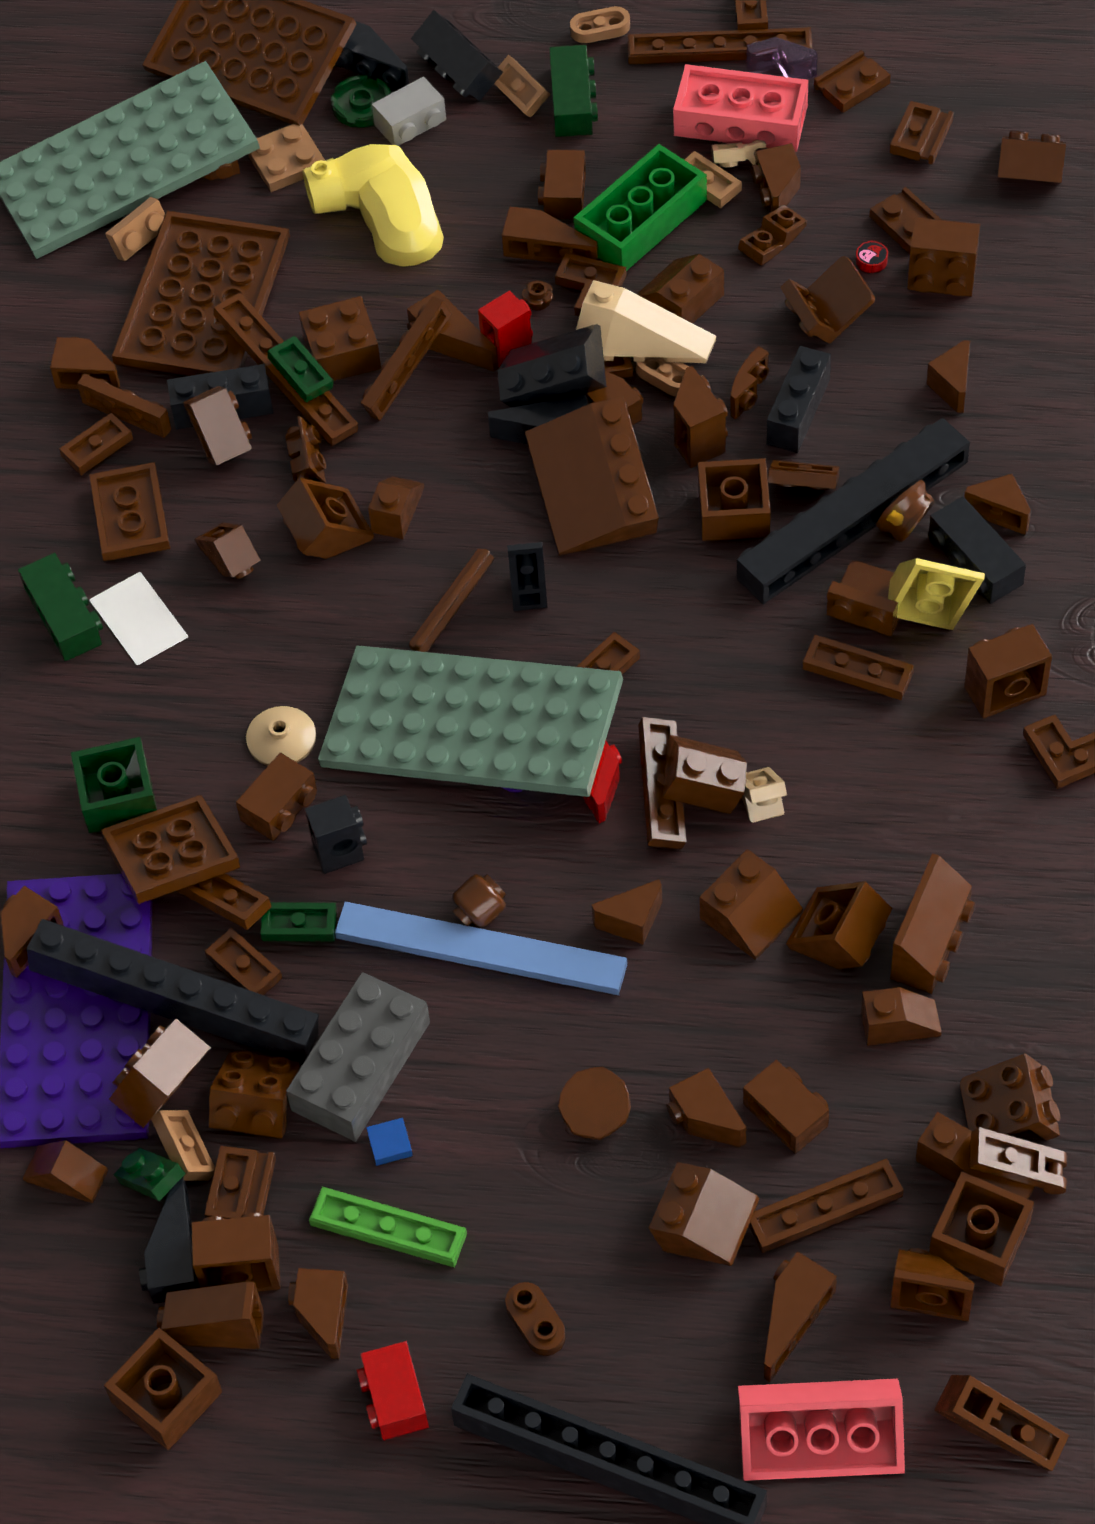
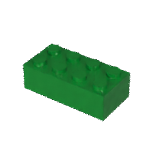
(642, 206)

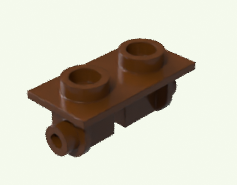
(305, 442)

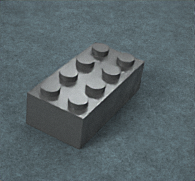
(358, 1056)

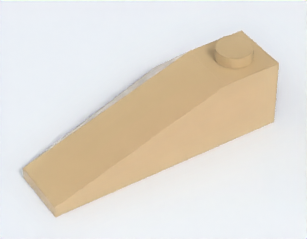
(641, 328)

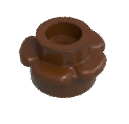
(538, 295)

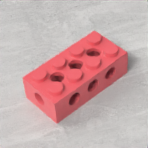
(740, 106)

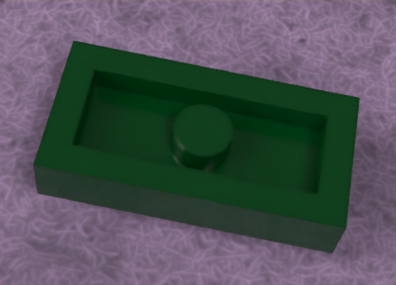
(300, 369)
(299, 922)
(149, 1173)

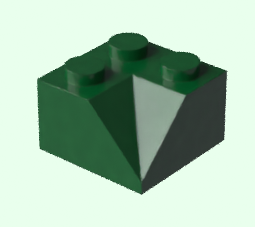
(113, 783)

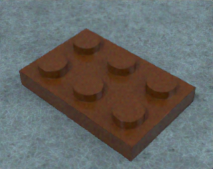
(129, 511)

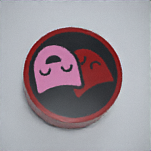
(871, 257)

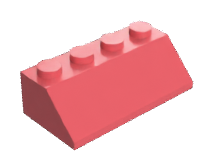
(821, 1429)

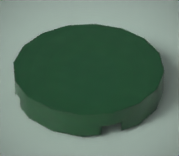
(354, 100)

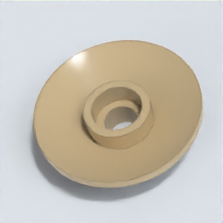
(294, 741)

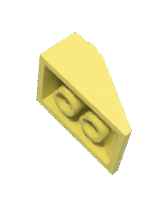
(933, 592)

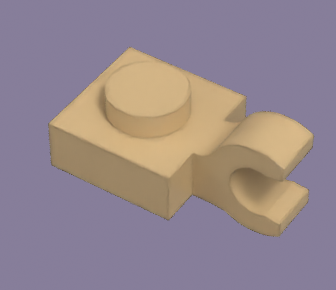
(729, 154)

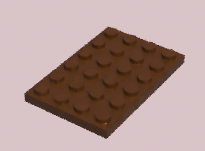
(261, 51)
(189, 272)

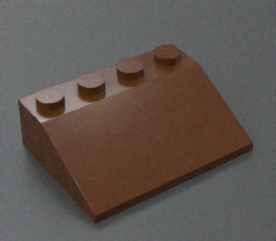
(592, 477)

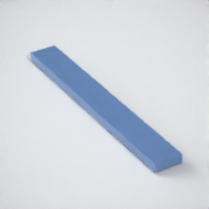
(481, 948)

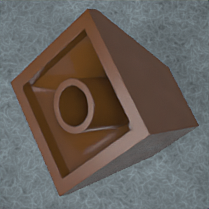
(930, 1286)

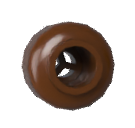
(478, 901)

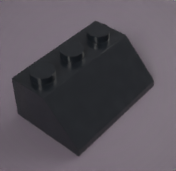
(553, 368)

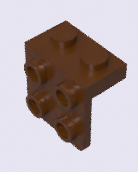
(830, 301)
(863, 598)
(252, 1094)
(1011, 1098)

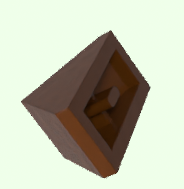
(949, 375)
(1001, 503)
(629, 913)
(66, 1170)

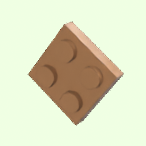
(284, 156)

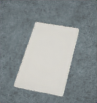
(138, 618)

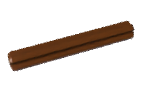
(451, 601)

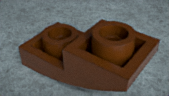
(773, 236)
(744, 388)

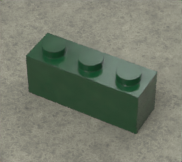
(573, 90)
(61, 606)

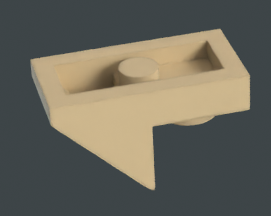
(763, 794)

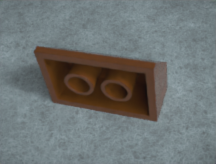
(931, 927)

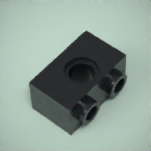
(336, 833)

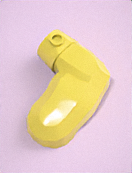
(389, 196)

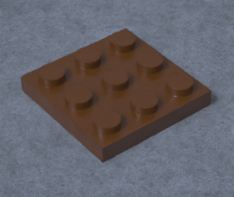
(170, 849)

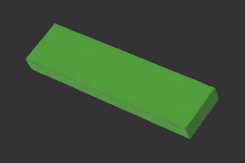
(388, 1226)

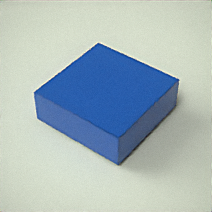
(389, 1141)

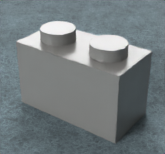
(409, 111)

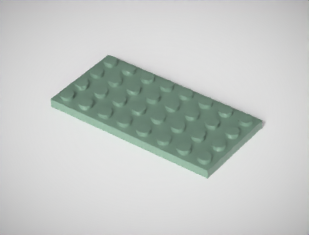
(123, 159)
(472, 720)

